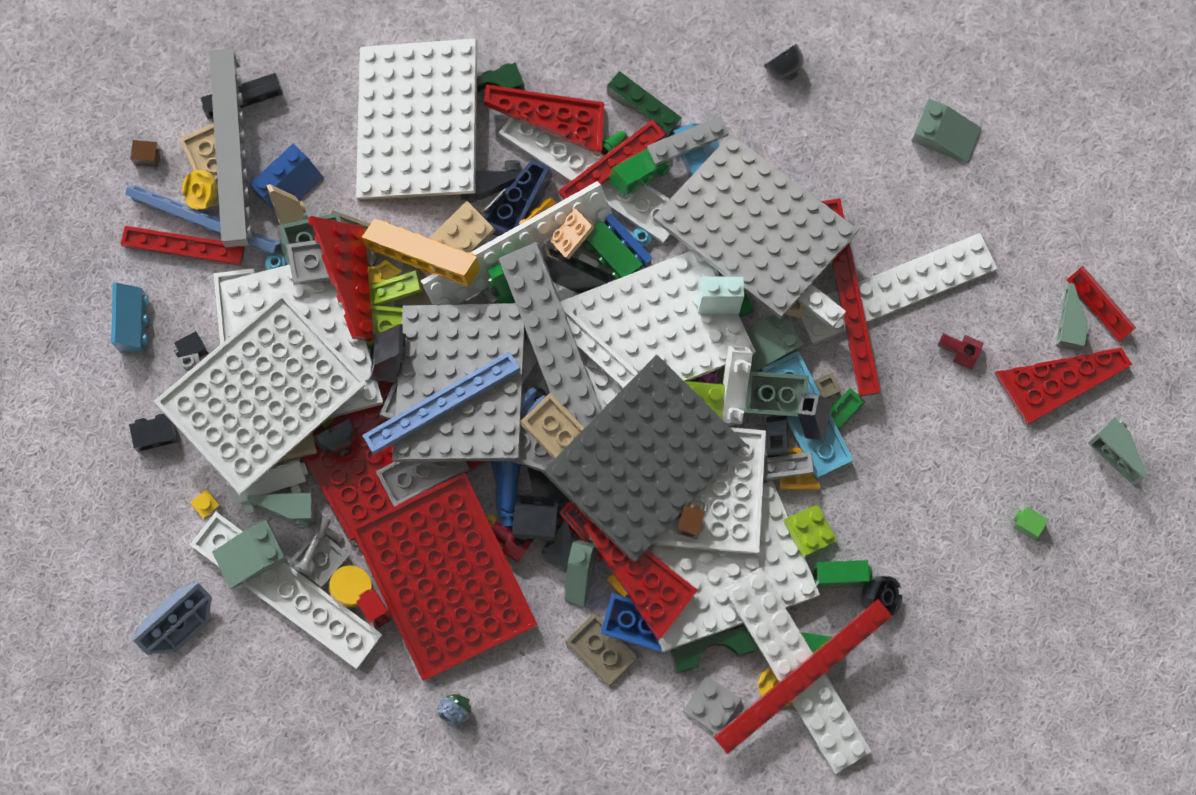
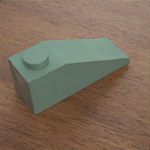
(1072, 325)
(580, 571)

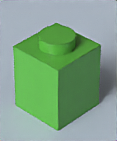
(1029, 522)

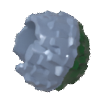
(454, 709)

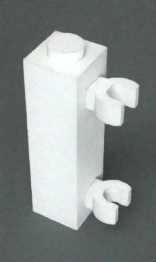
(736, 383)
(278, 477)

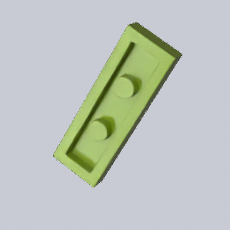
(395, 288)

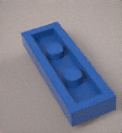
(628, 240)

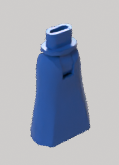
(506, 480)

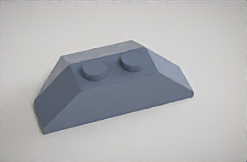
(174, 620)

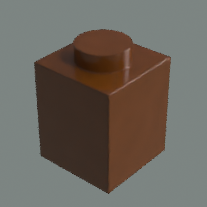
(146, 153)
(690, 521)

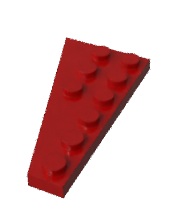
(562, 116)
(348, 270)
(1053, 383)
(648, 581)

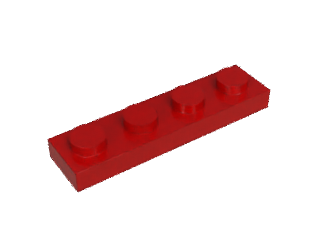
(1101, 303)

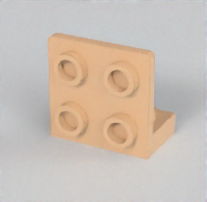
(572, 233)

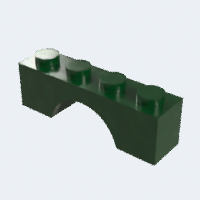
(506, 76)
(631, 94)
(738, 640)

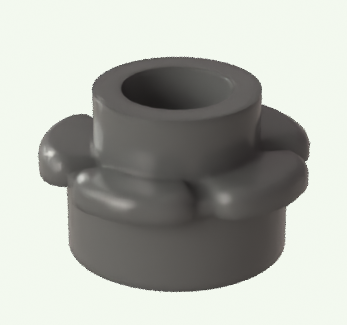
(512, 165)

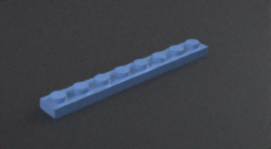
(194, 216)
(441, 403)

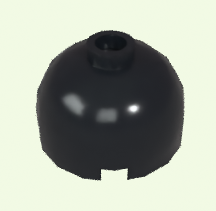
(786, 64)
(337, 438)
(883, 589)

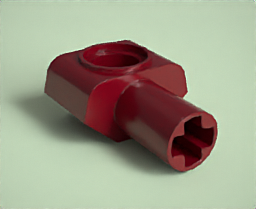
(957, 347)
(510, 549)

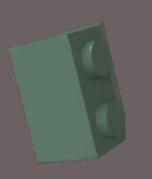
(946, 131)
(299, 232)
(772, 341)
(775, 393)
(1118, 448)
(294, 508)
(249, 554)

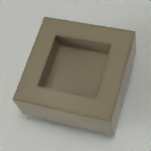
(828, 385)

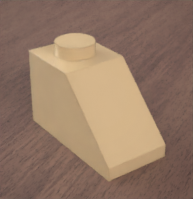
(286, 205)

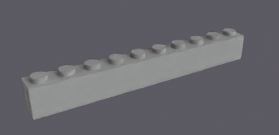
(229, 148)

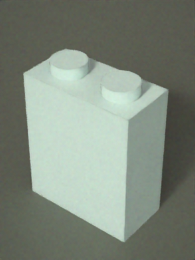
(720, 295)

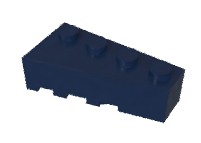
(519, 198)

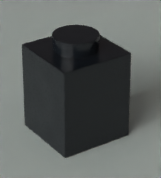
(190, 345)

